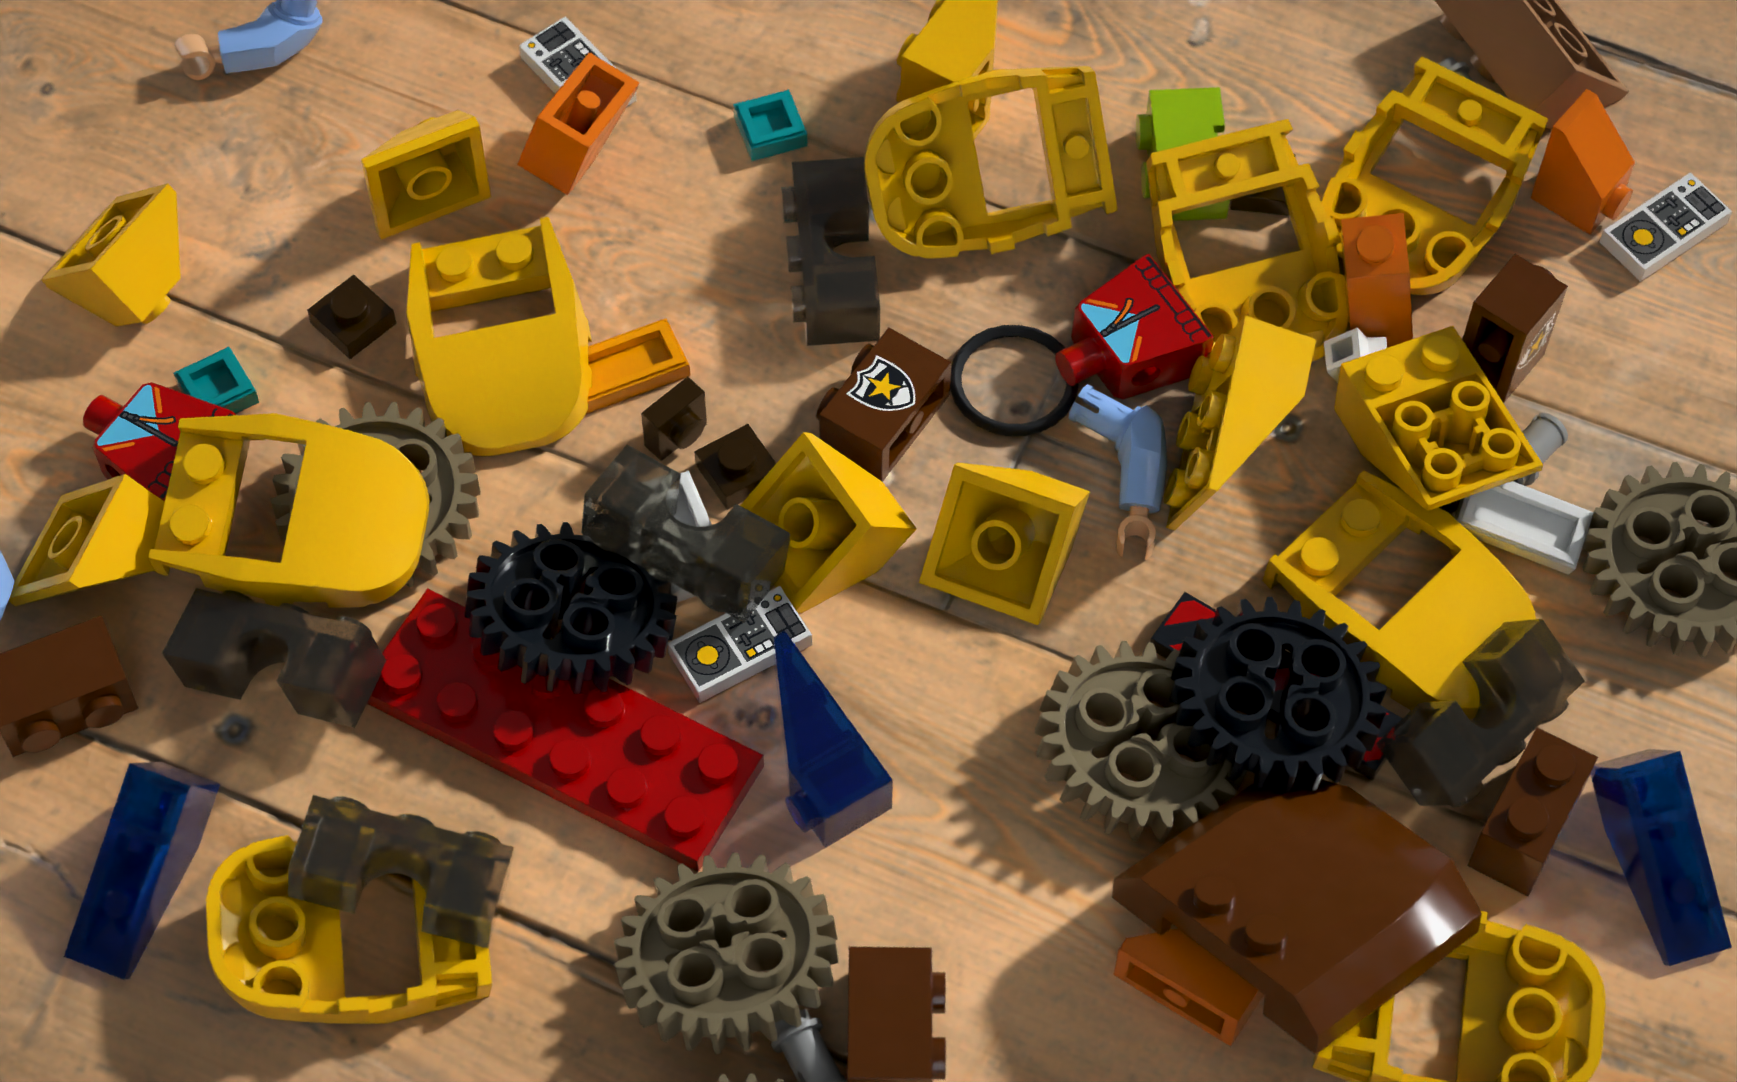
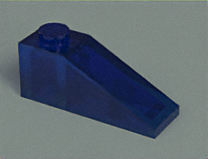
(829, 766)
(1662, 851)
(140, 864)

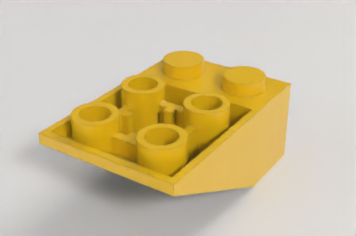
(950, 48)
(1238, 401)
(1432, 420)

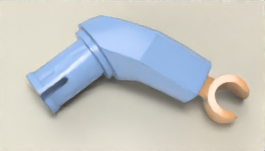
(264, 43)
(1142, 456)

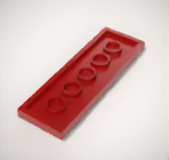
(591, 750)

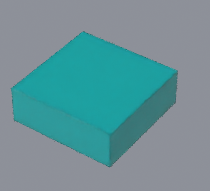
(770, 125)
(218, 381)

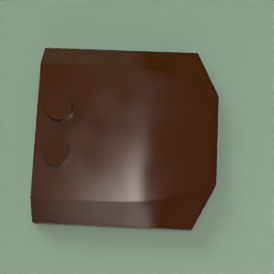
(1307, 902)

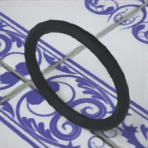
(1000, 427)

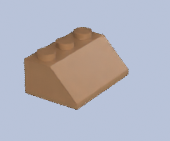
(1532, 53)

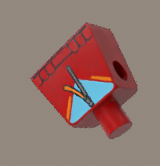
(1134, 334)
(143, 433)

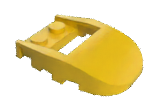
(1463, 114)
(928, 175)
(1289, 290)
(508, 381)
(350, 526)
(1439, 627)
(287, 953)
(1526, 1015)

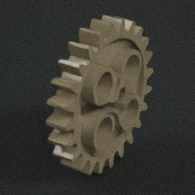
(445, 471)
(1682, 559)
(1095, 755)
(722, 935)

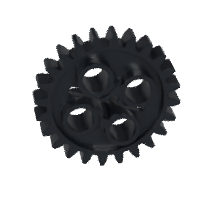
(538, 581)
(1339, 706)

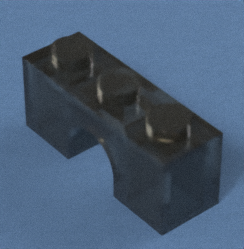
(836, 291)
(722, 563)
(232, 638)
(1520, 685)
(350, 845)

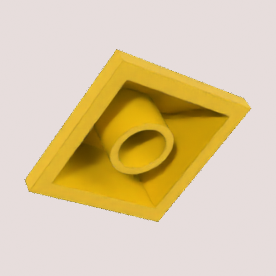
(426, 173)
(124, 259)
(837, 516)
(1003, 538)
(91, 540)

